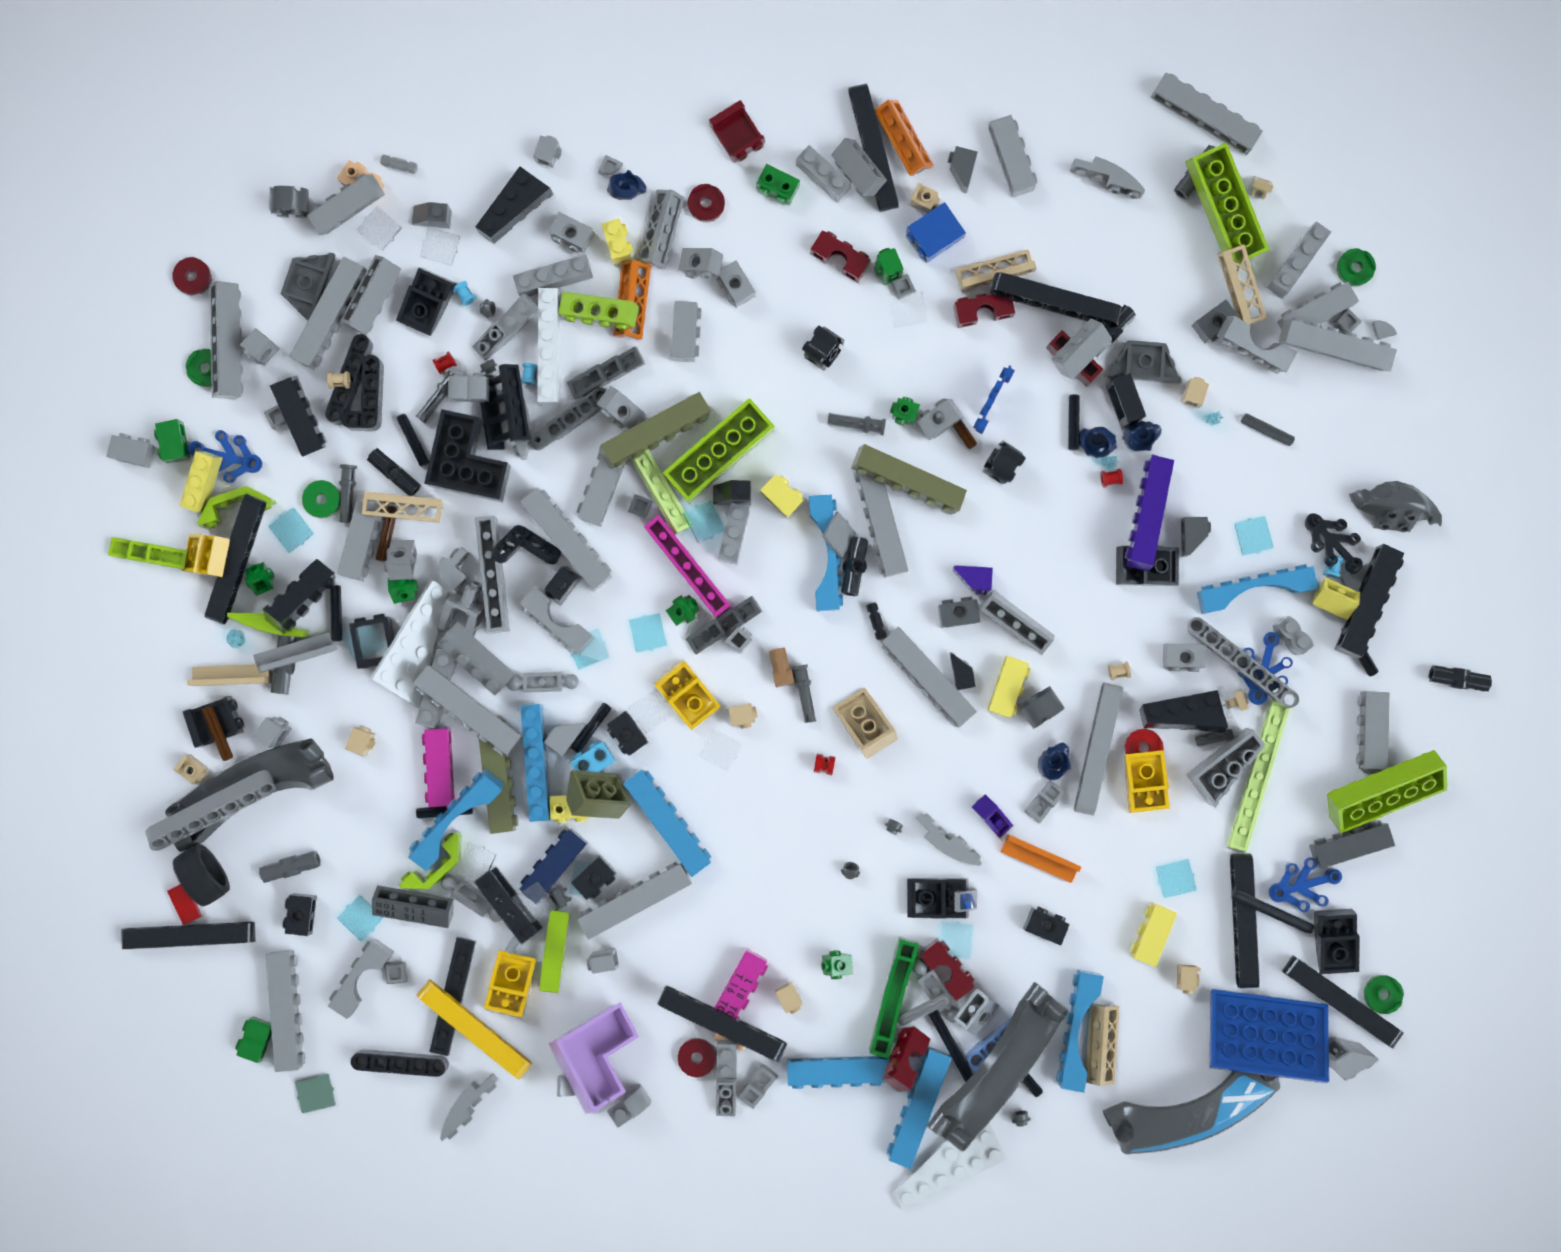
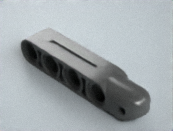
(560, 420)

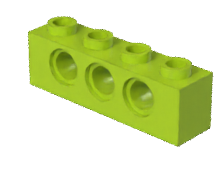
(572, 302)

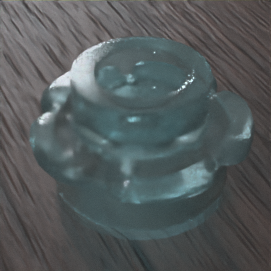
(1213, 418)
(1110, 462)
(235, 643)

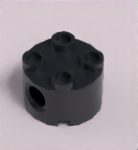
(823, 347)
(1003, 463)

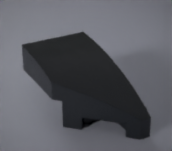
(962, 673)

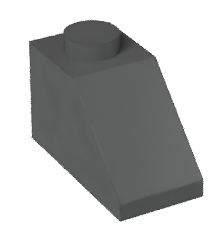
(962, 166)
(432, 215)
(1193, 533)

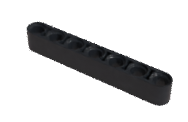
(872, 143)
(1055, 299)
(237, 557)
(1244, 923)
(188, 935)
(1342, 1002)
(722, 1023)

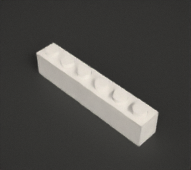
(548, 347)

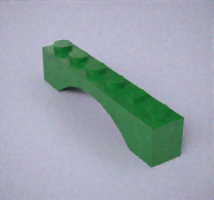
(893, 996)

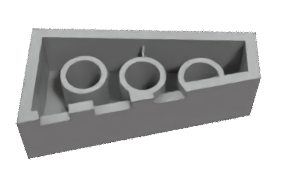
(1222, 768)

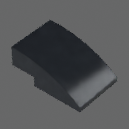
(425, 301)
(1163, 573)
(934, 897)
(1337, 941)

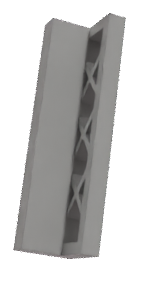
(663, 228)
(294, 652)

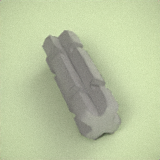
(399, 164)

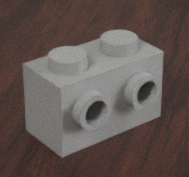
(131, 451)

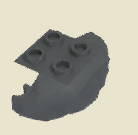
(1397, 506)

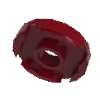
(710, 213)
(181, 273)
(692, 1068)

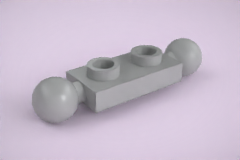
(543, 682)
(470, 897)
(934, 987)

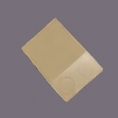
(865, 723)

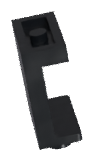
(227, 716)

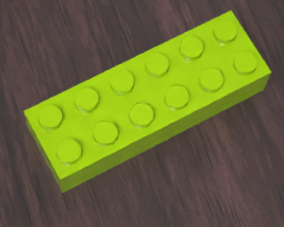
(1226, 202)
(719, 450)
(1387, 791)

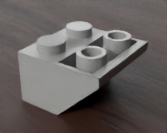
(1349, 1057)

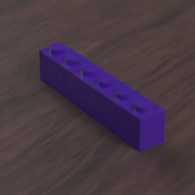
(1150, 512)

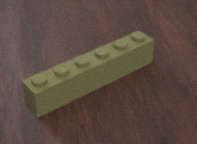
(655, 430)
(908, 479)
(501, 809)

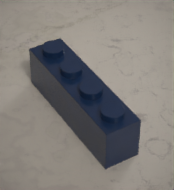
(557, 860)

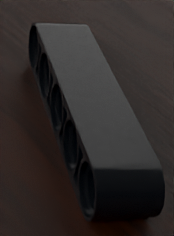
(355, 371)
(390, 1063)

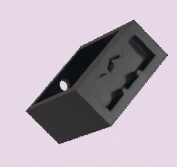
(1125, 400)
(361, 622)

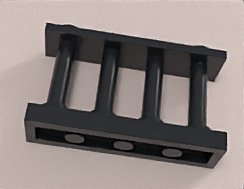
(514, 408)
(500, 896)

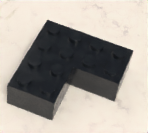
(454, 461)

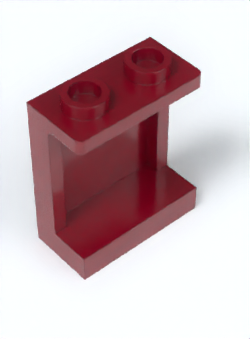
(736, 132)

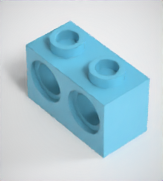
(594, 764)

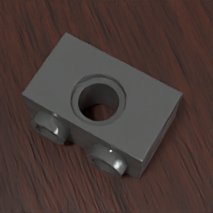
(1204, 326)
(970, 616)

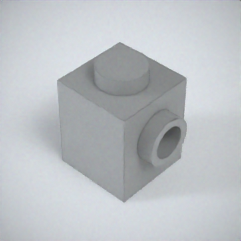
(547, 151)
(739, 639)

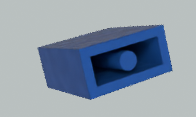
(935, 232)

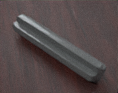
(1268, 429)

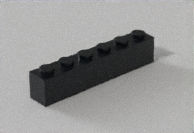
(1373, 595)

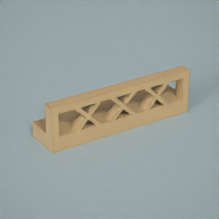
(985, 279)
(1234, 284)
(402, 500)
(228, 675)
(1099, 1045)

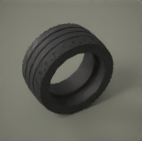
(201, 875)

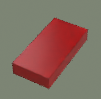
(184, 905)

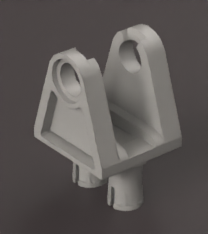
(467, 603)

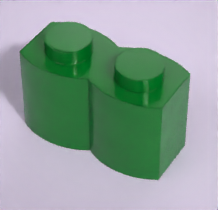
(255, 1039)

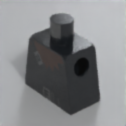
(562, 584)

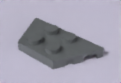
(307, 281)
(1146, 362)

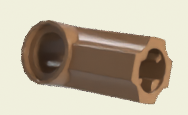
(781, 671)

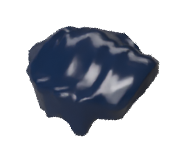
(626, 186)
(1141, 435)
(1097, 441)
(1054, 761)

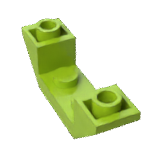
(211, 516)
(453, 847)

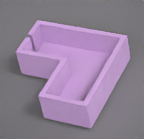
(585, 1055)

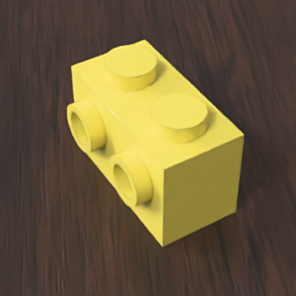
(616, 241)
(782, 496)
(1336, 598)
(560, 810)

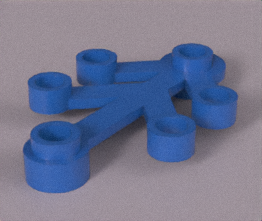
(1006, 375)
(230, 457)
(1265, 663)
(1301, 885)

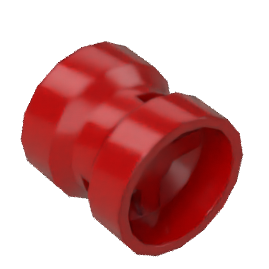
(820, 762)

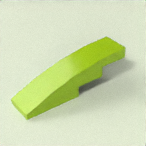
(148, 553)
(258, 621)
(554, 951)

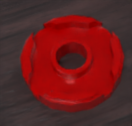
(1143, 735)

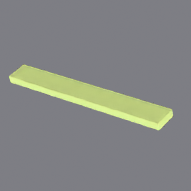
(1258, 778)

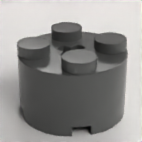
(287, 200)
(1041, 707)

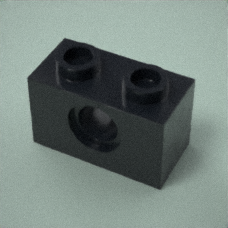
(637, 740)
(583, 881)
(307, 905)
(1055, 933)

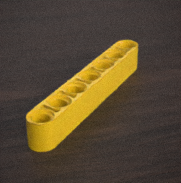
(474, 1029)

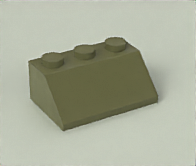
(596, 795)

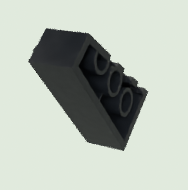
(512, 205)
(298, 415)
(299, 596)
(1189, 712)

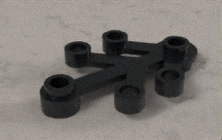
(1332, 541)

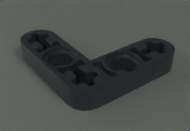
(549, 555)

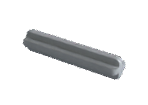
(923, 1009)

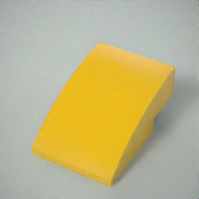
(206, 554)
(687, 694)
(1146, 781)
(510, 984)

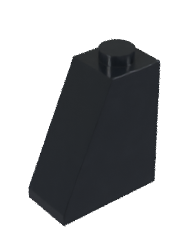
(732, 492)

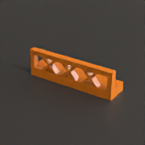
(903, 137)
(627, 286)
(1040, 858)

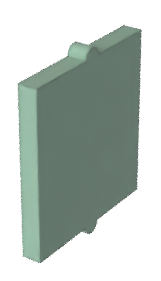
(315, 1093)

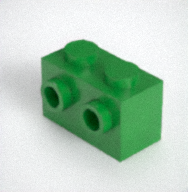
(777, 184)
(888, 265)
(171, 441)

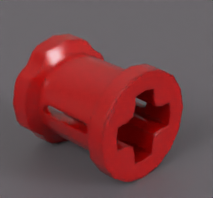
(444, 362)
(1111, 478)

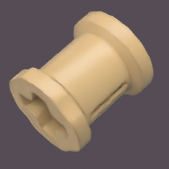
(338, 380)
(1119, 670)

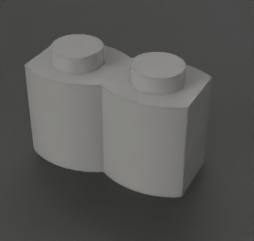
(468, 388)
(1295, 639)
(603, 961)

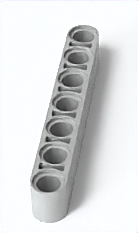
(1252, 664)
(1098, 749)
(209, 810)

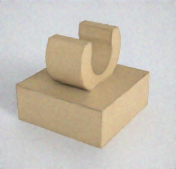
(1262, 185)
(1240, 700)

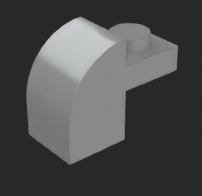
(449, 570)
(630, 1106)

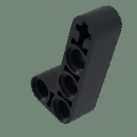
(367, 394)

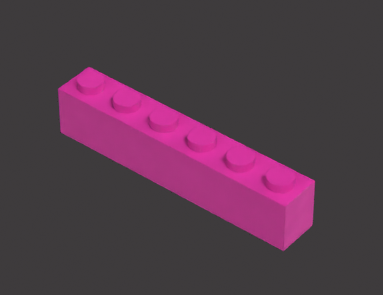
(687, 566)

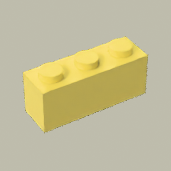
(200, 481)
(1009, 687)
(1153, 934)

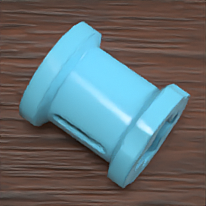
(464, 293)
(529, 374)
(1333, 571)

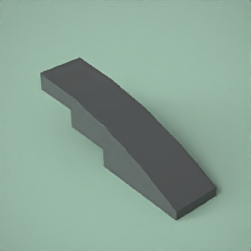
(605, 373)
(724, 625)

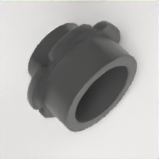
(487, 308)
(488, 366)
(893, 826)
(850, 870)
(1020, 1118)

